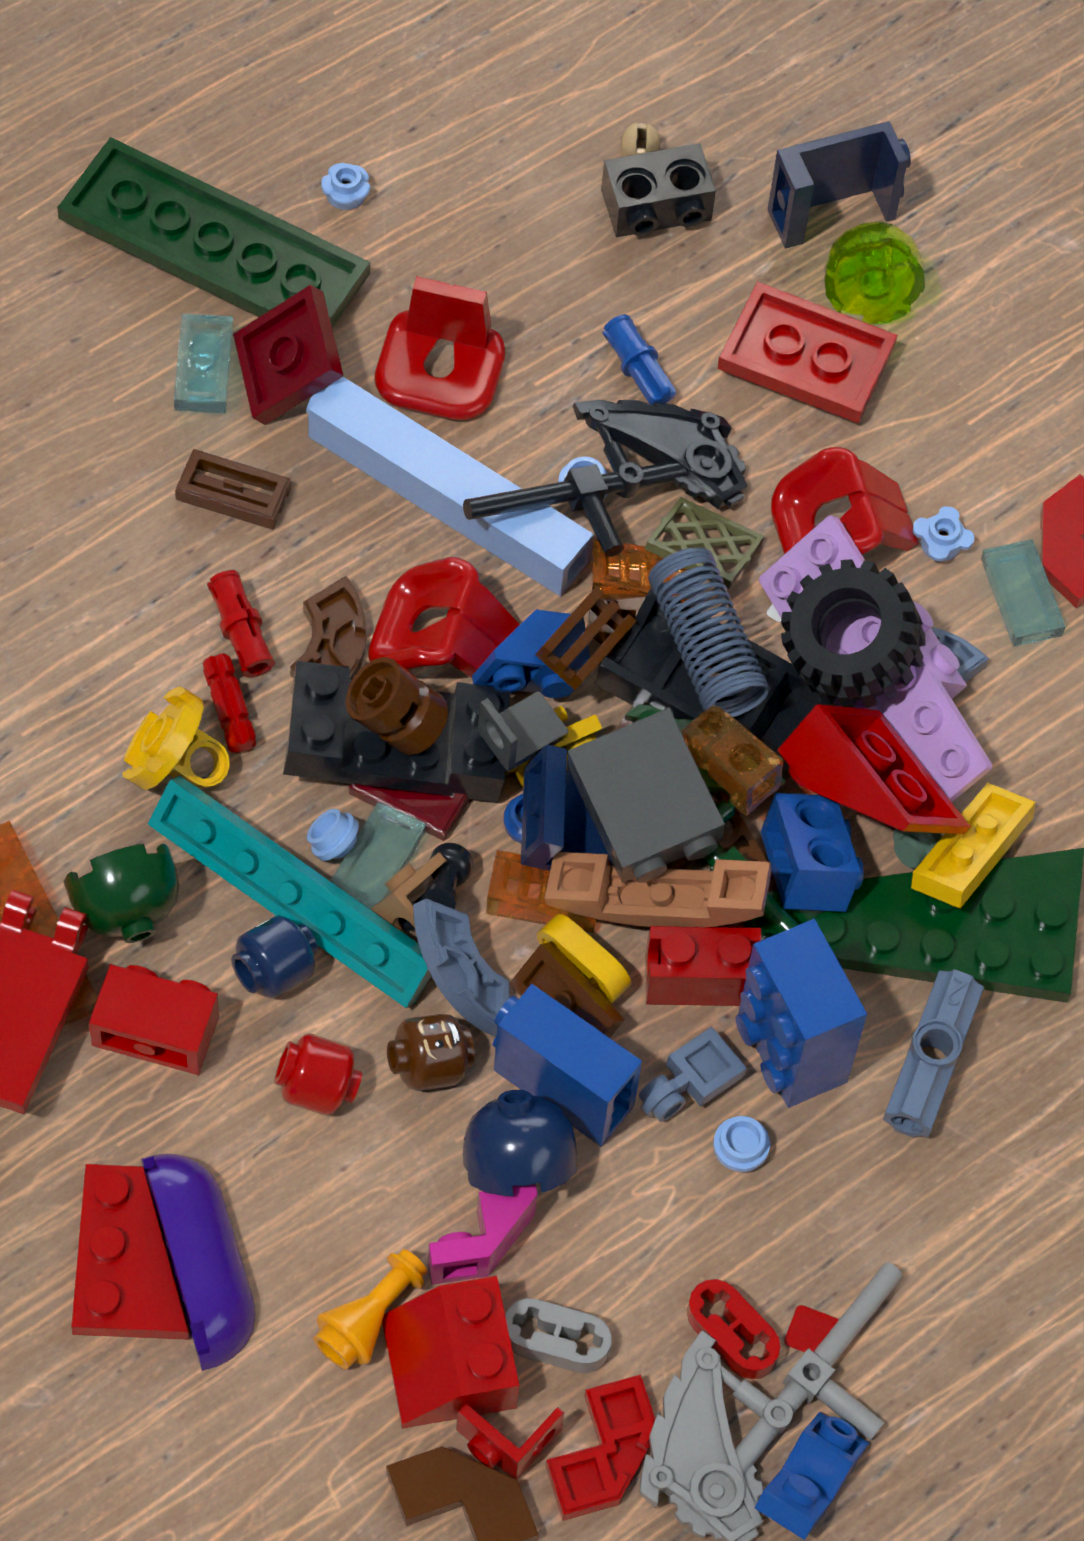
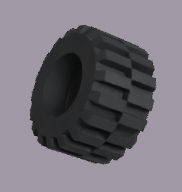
(839, 596)

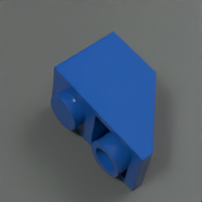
(516, 666)

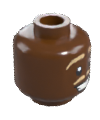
(431, 1051)

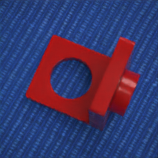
(495, 1449)

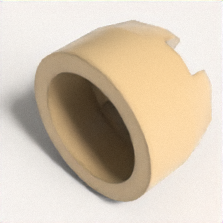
(642, 131)

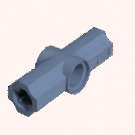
(925, 1079)

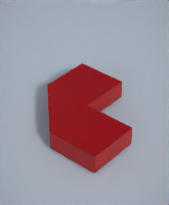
(1064, 540)
(602, 1474)

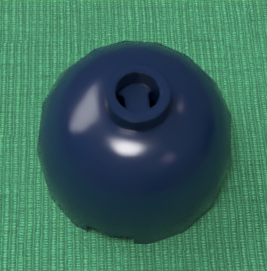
(519, 1144)

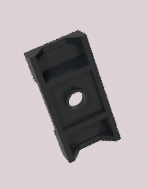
(652, 671)
(335, 747)

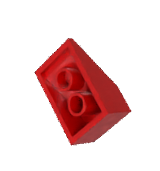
(869, 768)

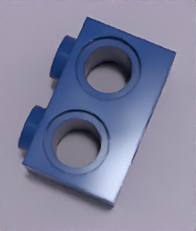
(811, 852)

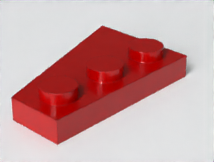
(122, 1261)

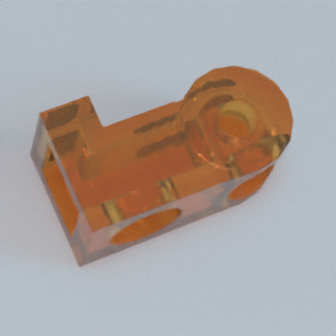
(733, 758)

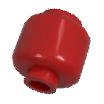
(317, 1074)

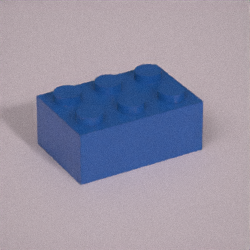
(800, 1014)

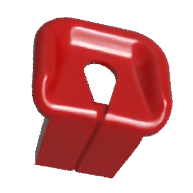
(479, 352)
(876, 501)
(463, 638)

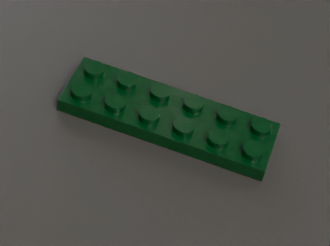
(206, 234)

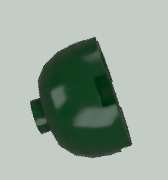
(126, 892)

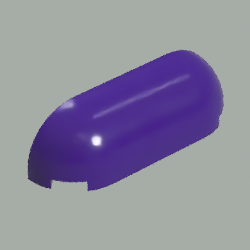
(202, 1256)

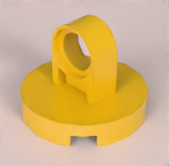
(168, 741)

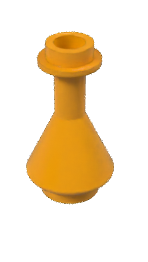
(352, 1329)

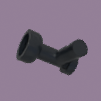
(449, 875)

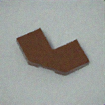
(446, 1480)

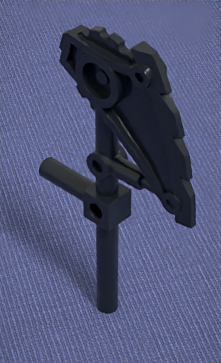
(680, 442)

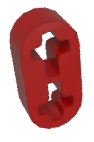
(742, 1320)

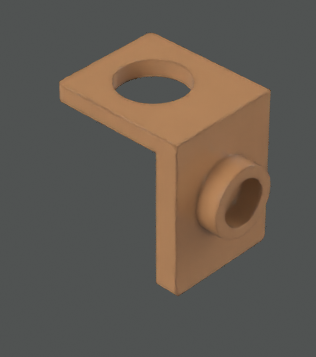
(395, 903)

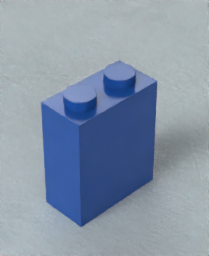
(565, 1062)

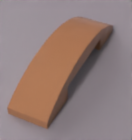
(678, 897)

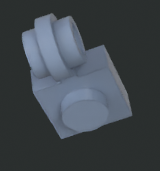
(701, 1067)

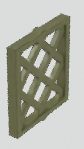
(710, 520)

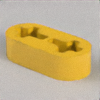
(587, 956)

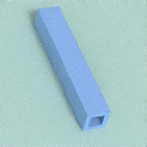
(440, 479)

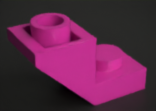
(500, 1221)

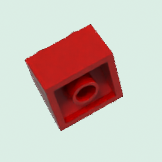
(451, 1352)

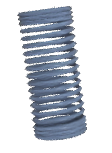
(690, 584)

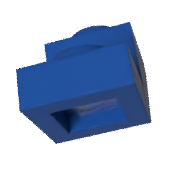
(812, 1474)

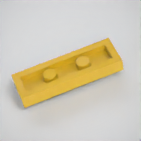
(964, 860)

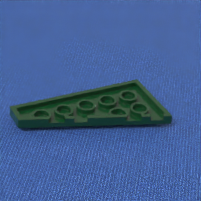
(1008, 935)

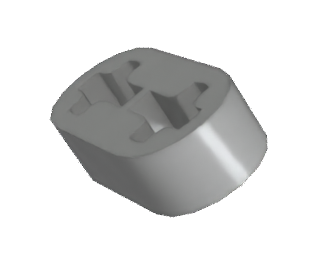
(560, 1322)

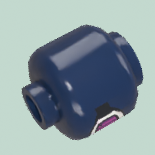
(274, 956)

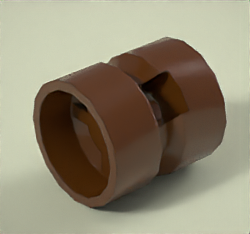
(396, 706)

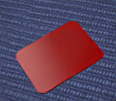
(808, 1328)

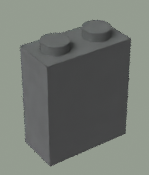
(646, 797)

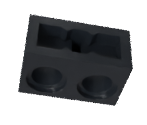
(669, 190)

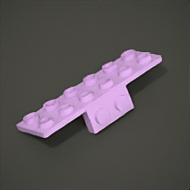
(923, 709)

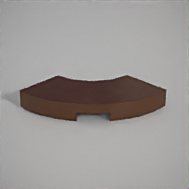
(336, 627)

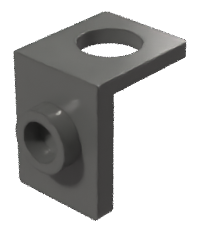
(520, 730)

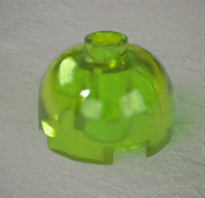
(874, 272)

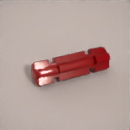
(229, 703)

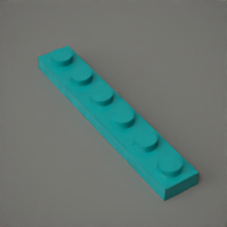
(291, 890)

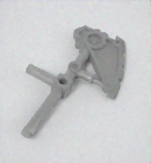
(693, 1441)

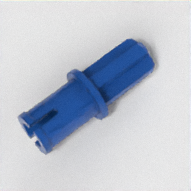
(638, 360)

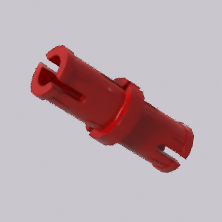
(240, 623)

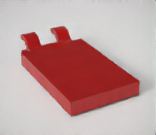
(36, 994)

